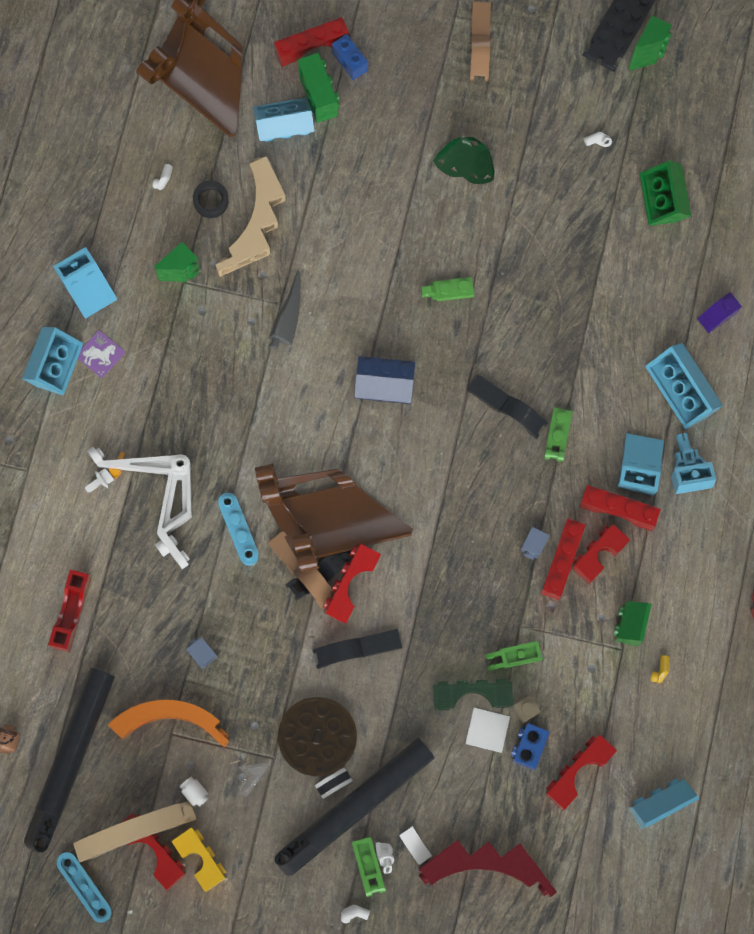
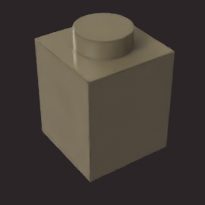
(526, 709)

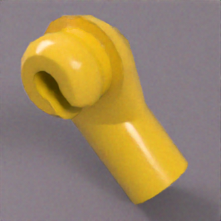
(663, 670)

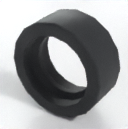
(210, 185)

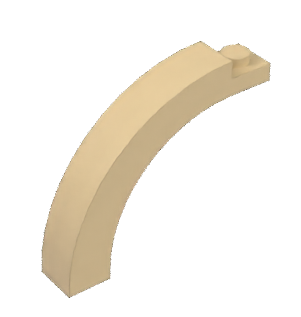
(134, 830)

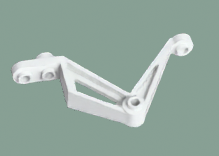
(161, 465)

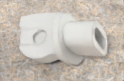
(103, 478)
(384, 856)

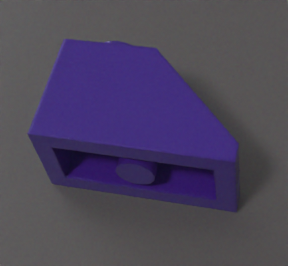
(719, 312)

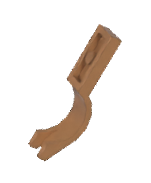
(480, 40)
(311, 579)

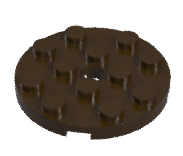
(313, 757)

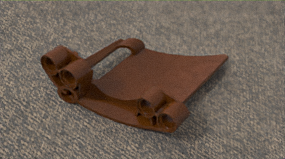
(197, 67)
(326, 519)

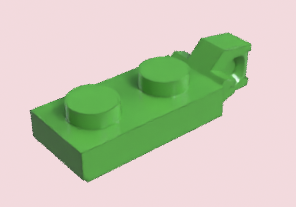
(449, 289)

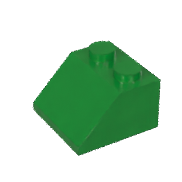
(178, 265)
(632, 623)

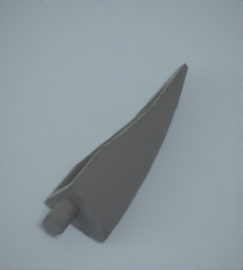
(286, 321)

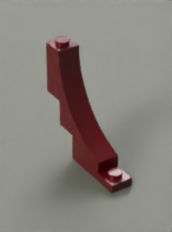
(514, 864)

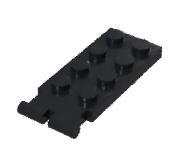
(617, 31)

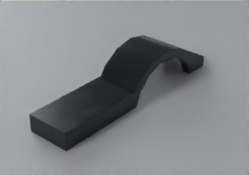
(507, 405)
(327, 568)
(358, 648)

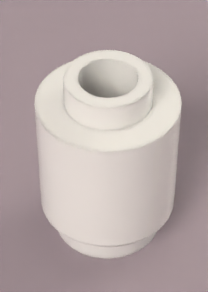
(194, 792)

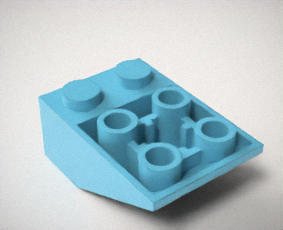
(85, 282)
(640, 464)

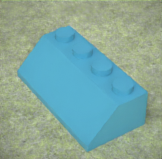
(683, 385)

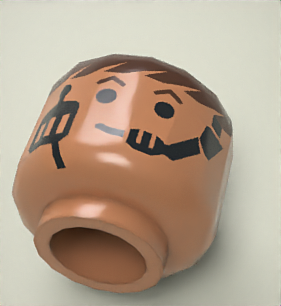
(8, 739)

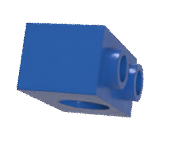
(349, 57)

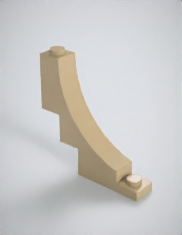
(252, 243)

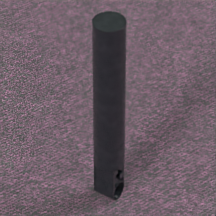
(68, 759)
(353, 807)

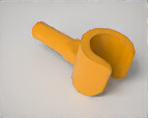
(116, 472)

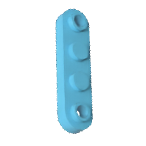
(238, 529)
(84, 887)

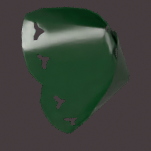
(467, 160)

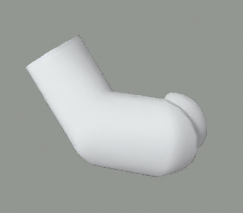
(598, 138)
(165, 176)
(353, 911)

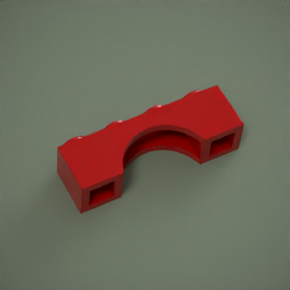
(295, 46)
(636, 512)
(563, 559)
(73, 602)
(339, 604)
(597, 753)
(167, 870)

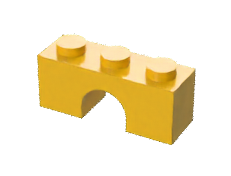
(191, 843)

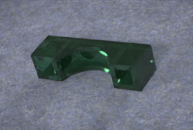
(498, 694)

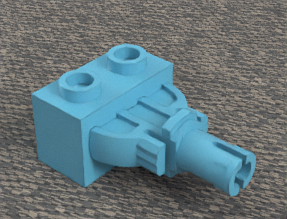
(690, 469)

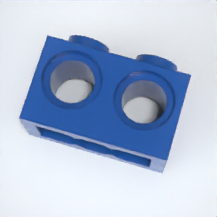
(535, 748)

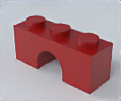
(588, 565)

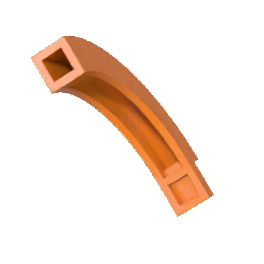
(167, 709)

